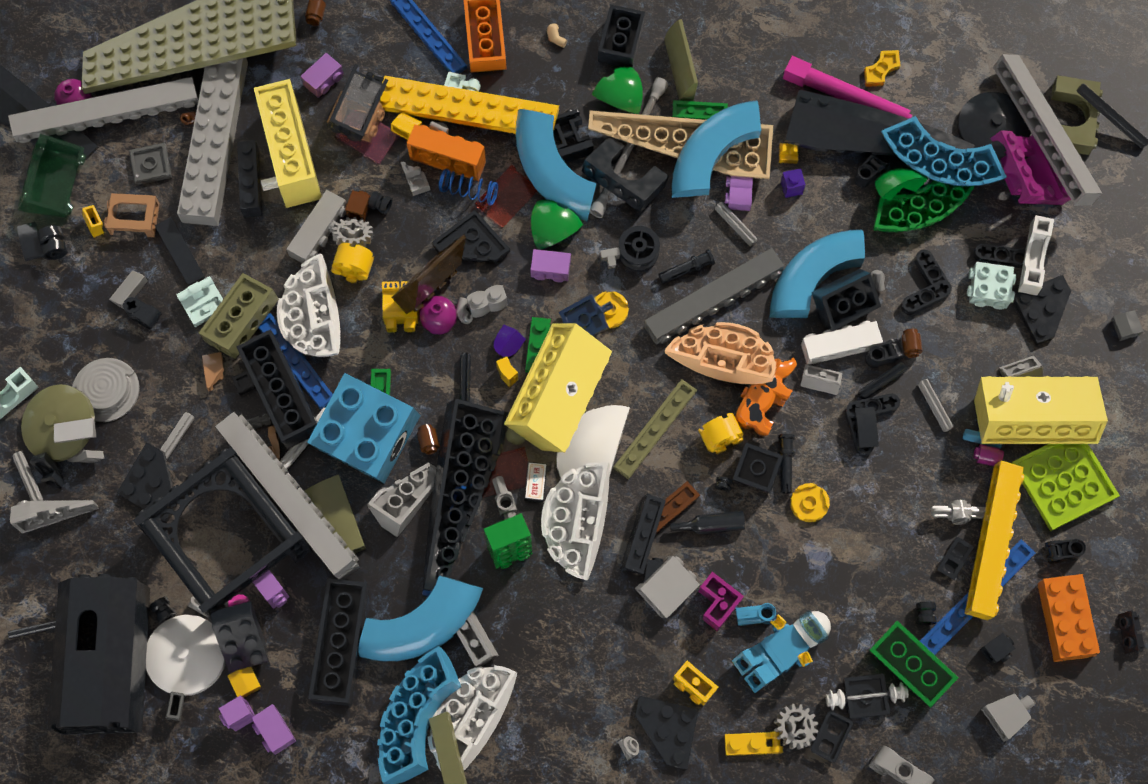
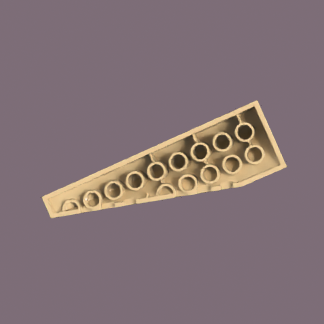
(670, 134)

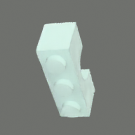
(17, 389)

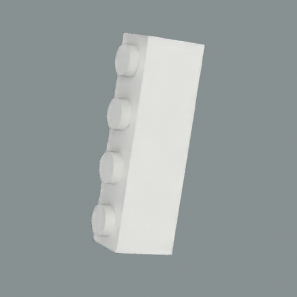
(841, 342)

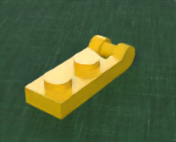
(752, 744)

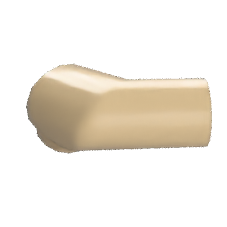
(553, 35)

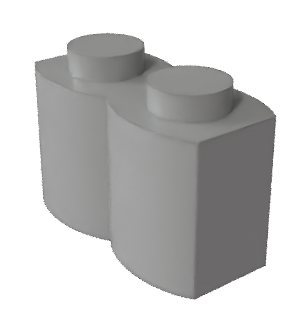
(483, 302)

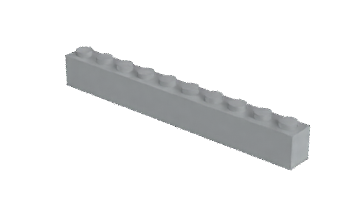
(103, 110)
(1047, 130)

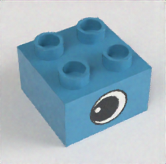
(364, 428)

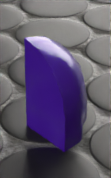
(508, 341)

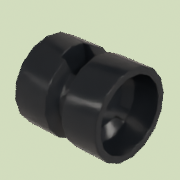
(52, 242)

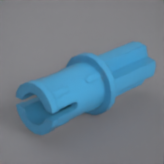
(974, 436)

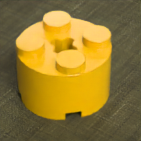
(352, 262)
(721, 433)

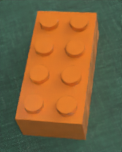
(485, 35)
(446, 152)
(1068, 618)

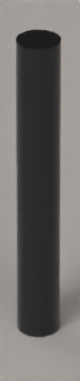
(31, 629)

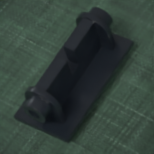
(1129, 626)

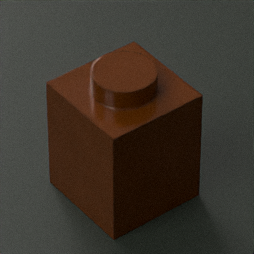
(358, 205)

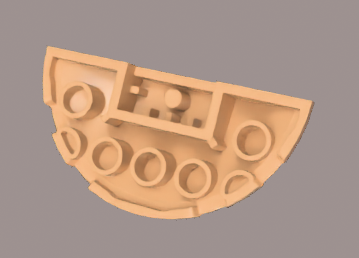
(725, 353)

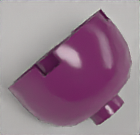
(70, 91)
(438, 315)

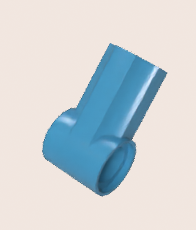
(753, 615)

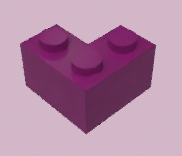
(724, 600)

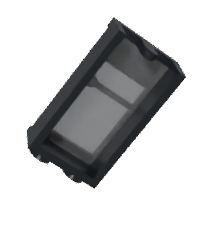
(356, 105)

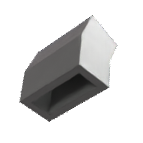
(1127, 325)
(168, 716)

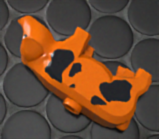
(760, 397)

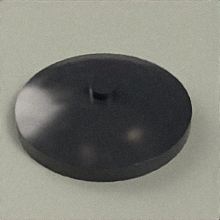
(986, 116)

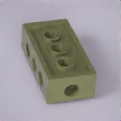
(238, 315)

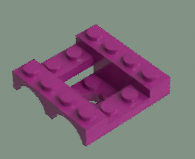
(1031, 177)

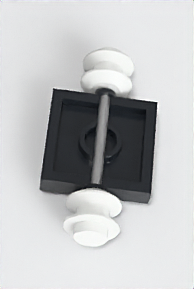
(866, 696)

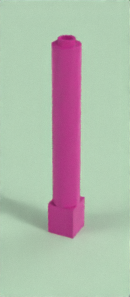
(802, 74)

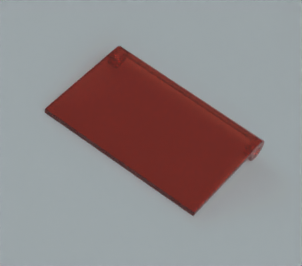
(512, 195)
(513, 469)

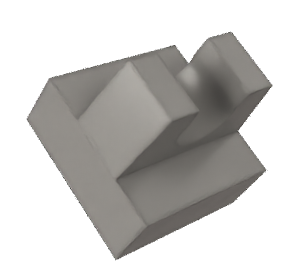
(609, 256)

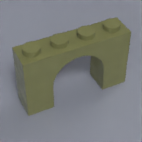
(1084, 135)

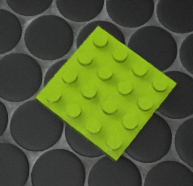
(1065, 482)

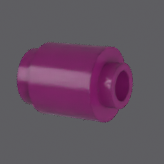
(988, 455)

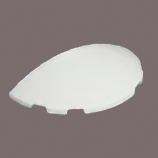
(309, 310)
(594, 439)
(576, 517)
(476, 709)

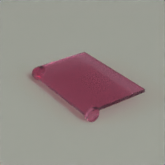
(379, 144)

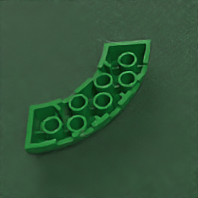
(919, 209)

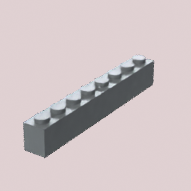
(714, 296)

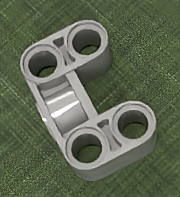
(888, 762)

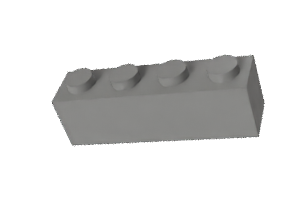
(317, 227)
(476, 641)

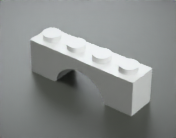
(1033, 265)

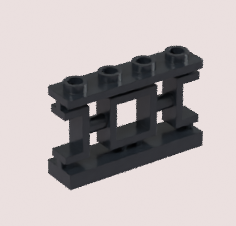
(583, 146)

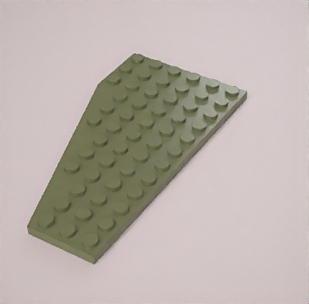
(190, 39)

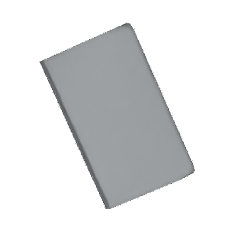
(129, 288)
(1022, 368)
(821, 379)
(74, 430)

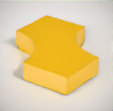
(876, 73)

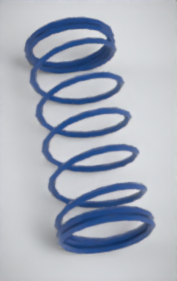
(489, 192)

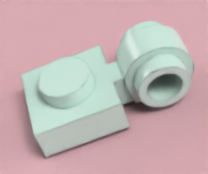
(459, 81)

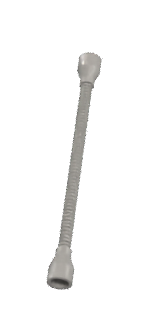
(599, 206)

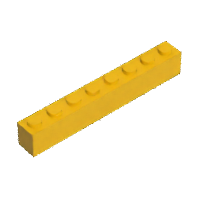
(994, 540)

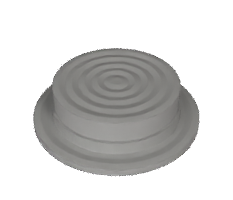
(110, 388)

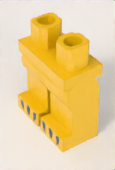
(393, 313)

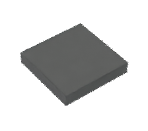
(150, 163)

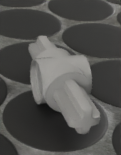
(502, 495)
(958, 512)

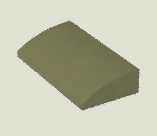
(681, 62)
(333, 503)

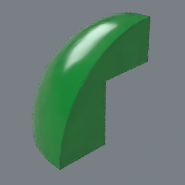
(621, 90)
(893, 181)
(552, 223)

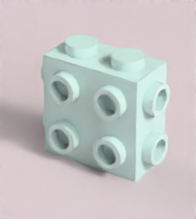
(991, 285)

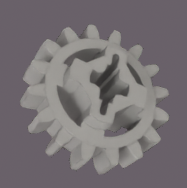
(352, 232)
(787, 726)

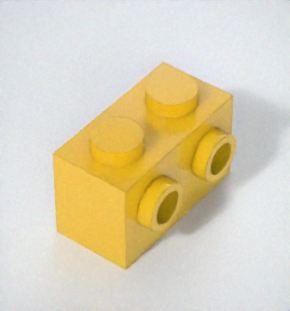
(695, 683)

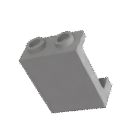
(668, 586)

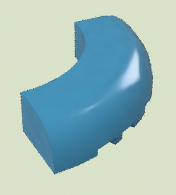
(710, 143)
(940, 160)
(545, 166)
(811, 267)
(424, 627)
(408, 716)

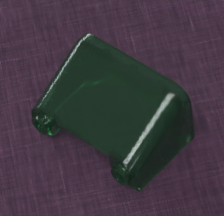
(51, 177)

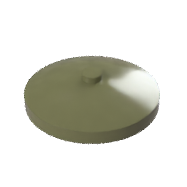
(50, 407)

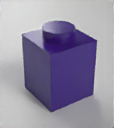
(792, 183)

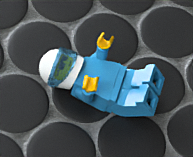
(783, 648)

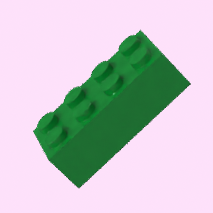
(508, 541)
(914, 663)

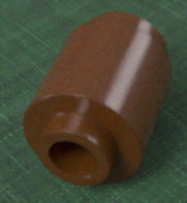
(315, 12)
(911, 343)
(427, 439)

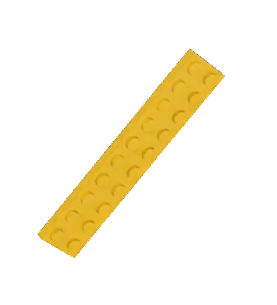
(457, 104)

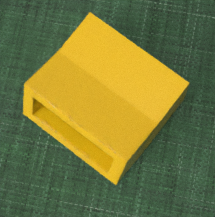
(404, 124)
(88, 213)
(507, 372)
(244, 682)

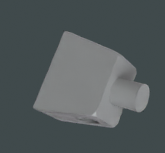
(1008, 715)

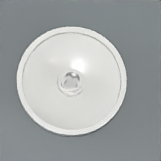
(184, 655)

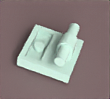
(200, 300)

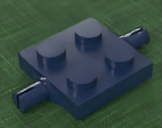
(587, 315)

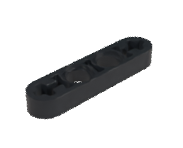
(1008, 251)

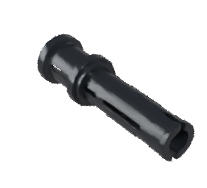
(695, 263)
(786, 450)

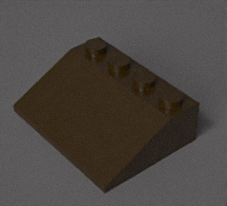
(430, 277)

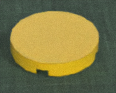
(619, 313)
(809, 502)

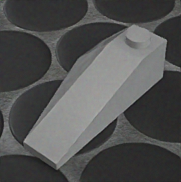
(400, 502)
(37, 514)

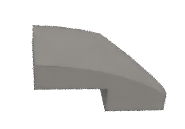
(415, 178)
(87, 456)

